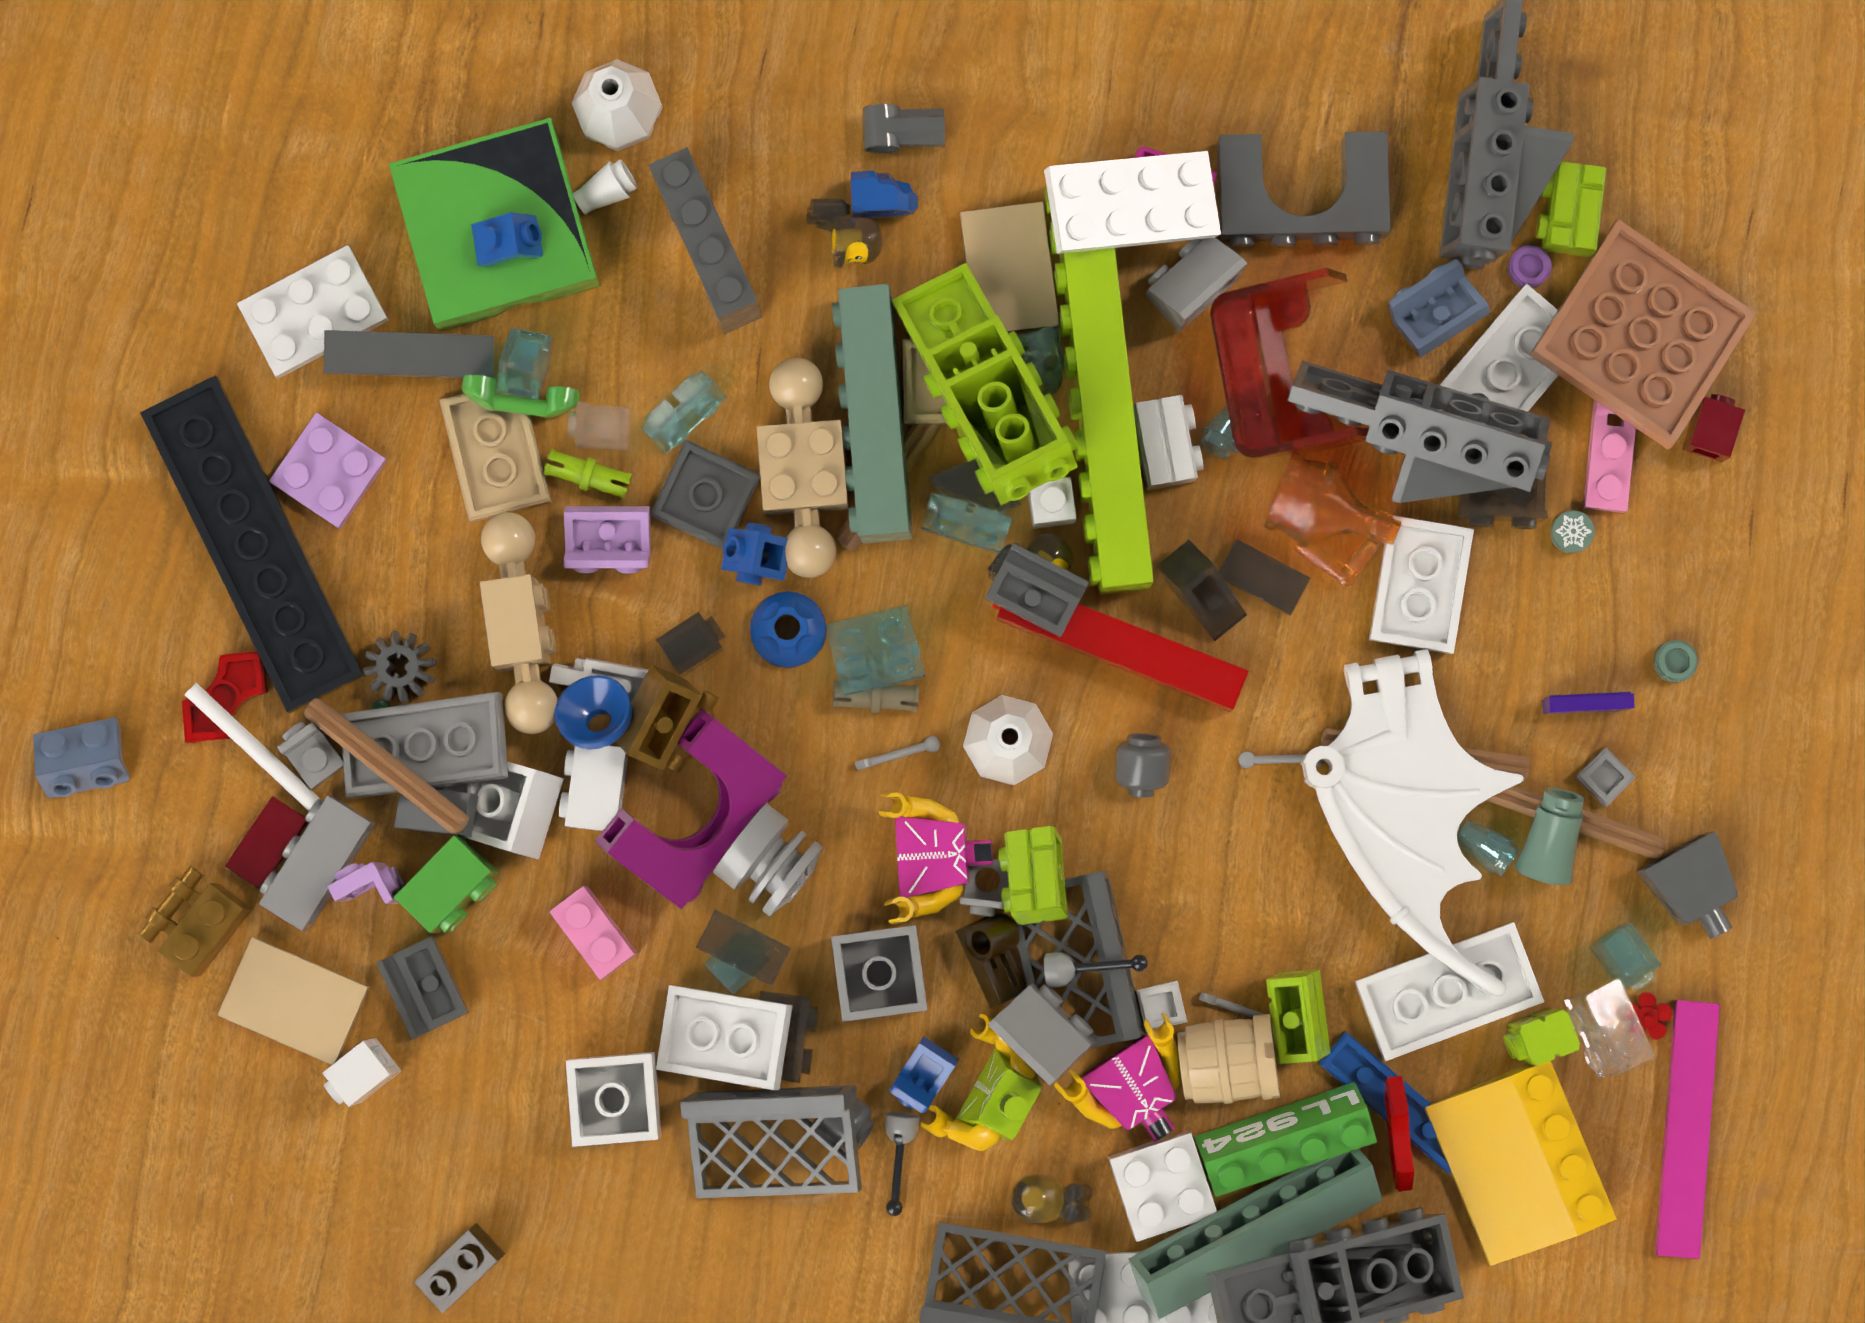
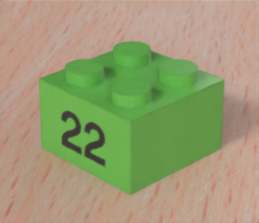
(448, 886)

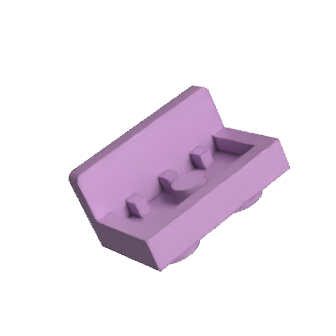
(607, 538)
(360, 878)

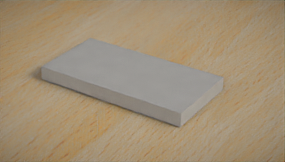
(437, 740)

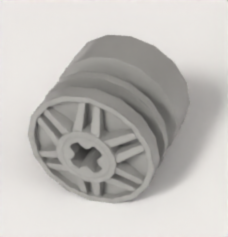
(768, 860)

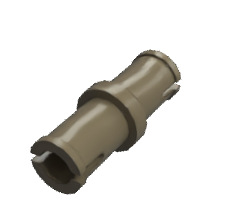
(888, 697)

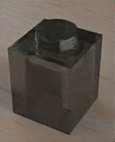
(692, 643)

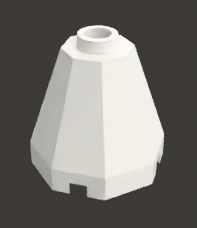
(617, 105)
(1001, 761)

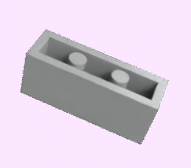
(312, 860)

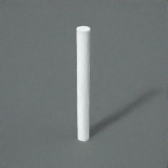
(251, 746)

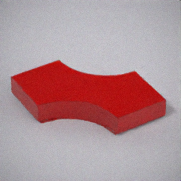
(236, 682)
(1398, 1133)

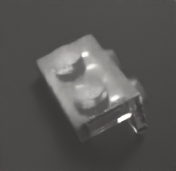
(1609, 1029)

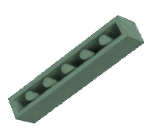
(874, 414)
(1254, 1228)

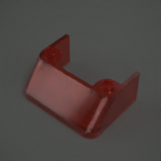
(1257, 372)

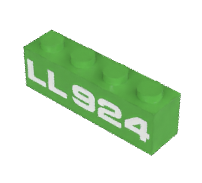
(1285, 1139)

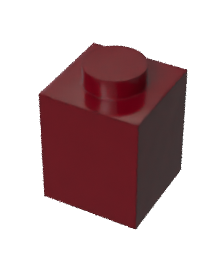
(1714, 428)

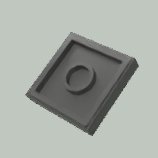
(705, 494)

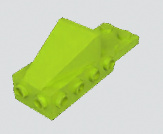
(986, 386)

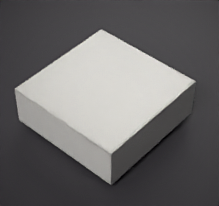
(1161, 999)

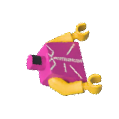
(931, 855)
(1131, 1084)

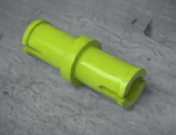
(587, 473)

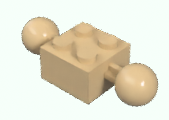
(802, 467)
(516, 622)

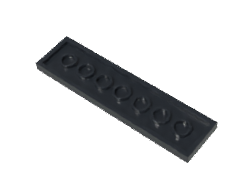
(252, 544)

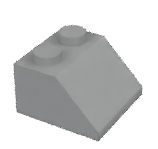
(1195, 281)
(1043, 1032)

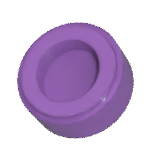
(1530, 266)

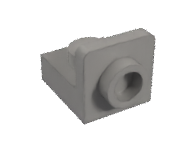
(311, 753)

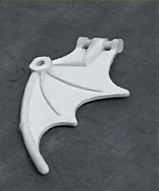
(1399, 797)

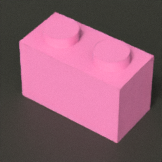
(593, 932)

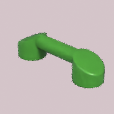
(483, 388)

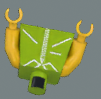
(997, 1100)

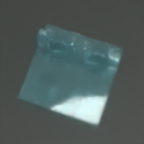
(875, 650)

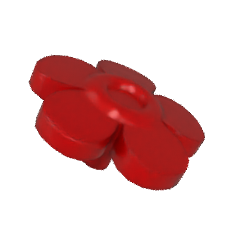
(1649, 1015)

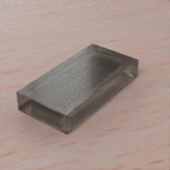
(1263, 577)
(743, 947)

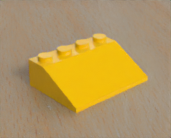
(1520, 1162)

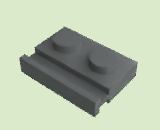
(1036, 590)
(422, 987)

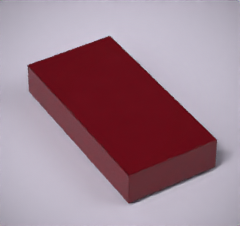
(265, 842)

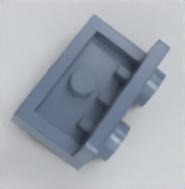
(1437, 308)
(80, 758)

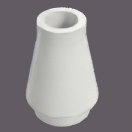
(606, 187)

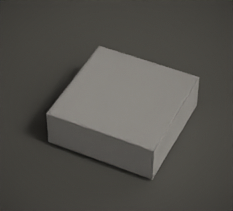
(1605, 777)

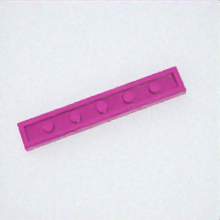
(1687, 1129)

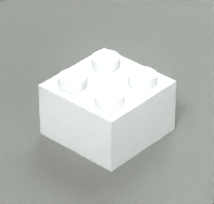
(613, 1099)
(1162, 1185)

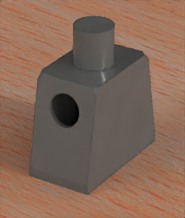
(1694, 883)

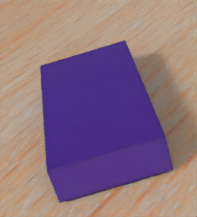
(1588, 703)

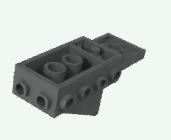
(1495, 158)
(1442, 450)
(1347, 1276)

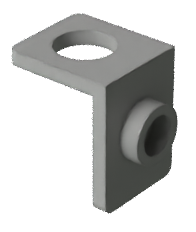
(982, 902)

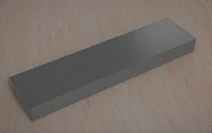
(407, 354)

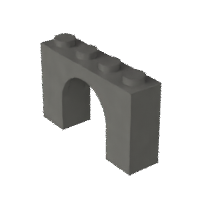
(1250, 215)
(706, 240)

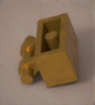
(660, 717)
(202, 930)

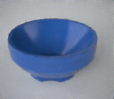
(788, 652)
(590, 698)

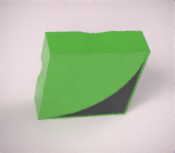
(478, 181)

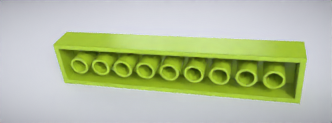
(1105, 417)

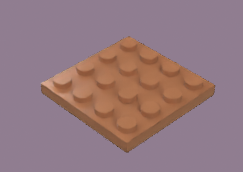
(1643, 334)

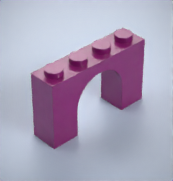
(682, 865)

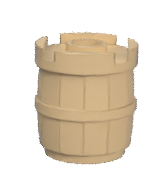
(1229, 1060)

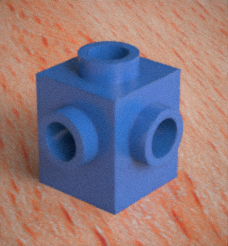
(755, 554)

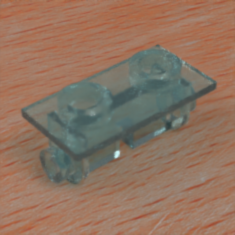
(698, 400)
(966, 524)

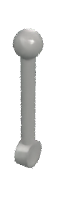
(930, 744)
(1247, 759)
(1228, 1005)

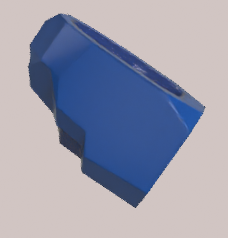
(881, 196)

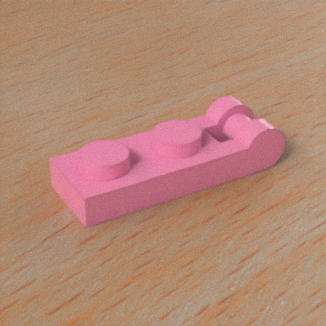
(1608, 463)

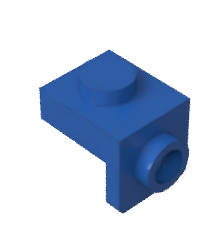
(507, 238)
(923, 1075)

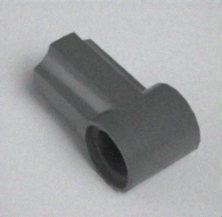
(890, 128)

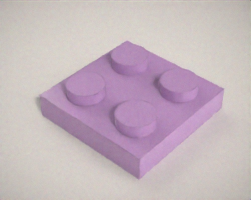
(328, 470)

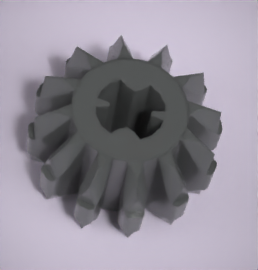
(414, 667)

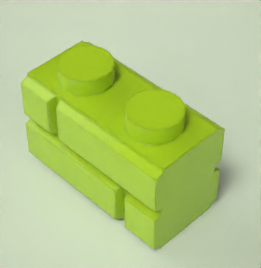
(1572, 210)
(1034, 875)
(1298, 1016)
(1541, 1037)

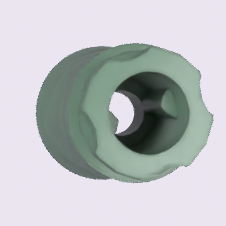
(1552, 838)

